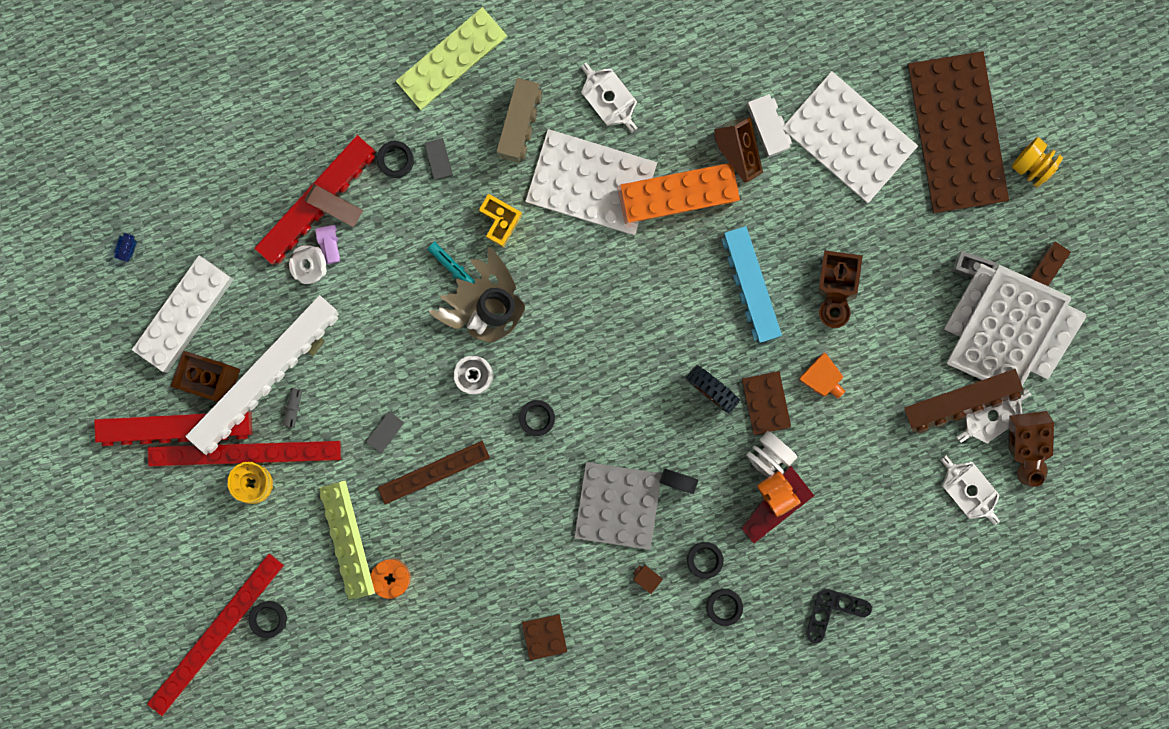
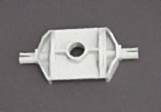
(611, 112)
(985, 430)
(956, 483)

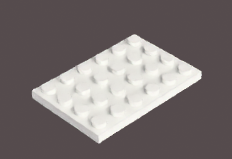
(849, 137)
(584, 179)
(1008, 326)
(1055, 346)

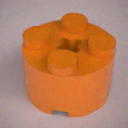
(778, 494)
(400, 573)

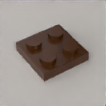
(544, 636)

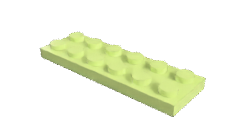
(451, 58)
(346, 540)

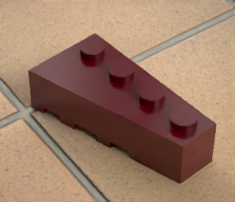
(764, 520)

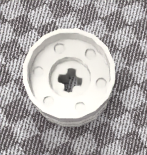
(771, 455)

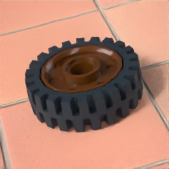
(712, 389)

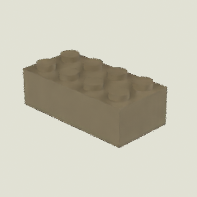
(518, 120)

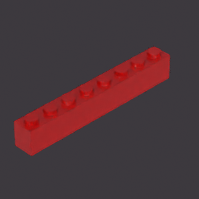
(302, 214)
(157, 428)

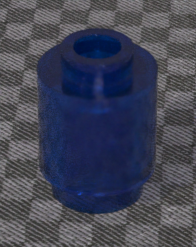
(125, 247)

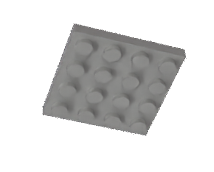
(618, 505)

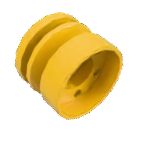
(1037, 162)
(239, 480)

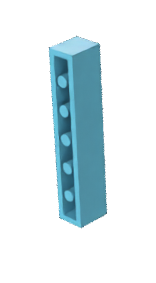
(752, 285)

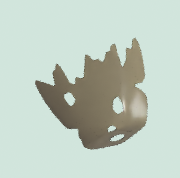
(468, 294)

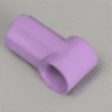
(328, 242)

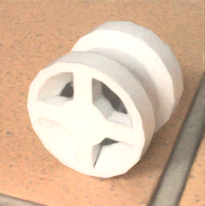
(476, 323)

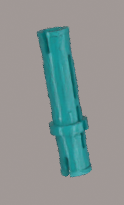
(444, 258)

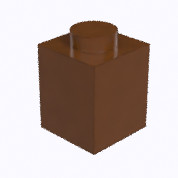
(647, 578)

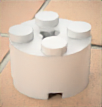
(475, 364)

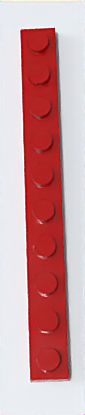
(245, 453)
(215, 634)

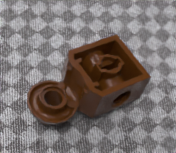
(838, 285)
(1031, 444)

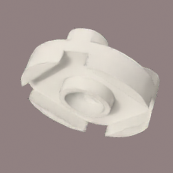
(317, 264)

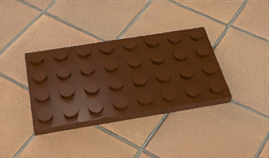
(958, 132)

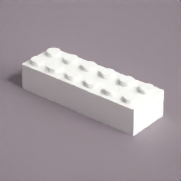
(182, 314)

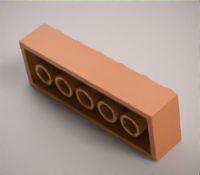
(678, 193)

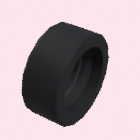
(398, 173)
(501, 295)
(522, 418)
(678, 481)
(719, 560)
(720, 621)
(263, 633)

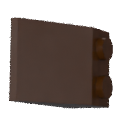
(739, 146)
(204, 376)

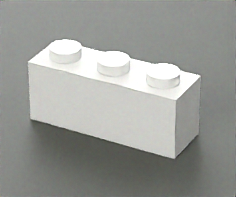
(769, 125)

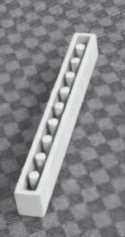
(262, 375)

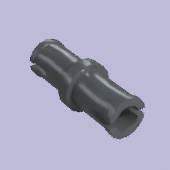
(292, 407)

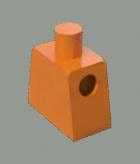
(823, 377)

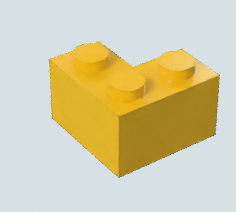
(504, 219)

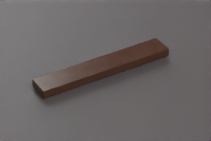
(433, 472)

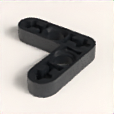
(833, 604)

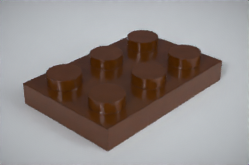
(766, 402)

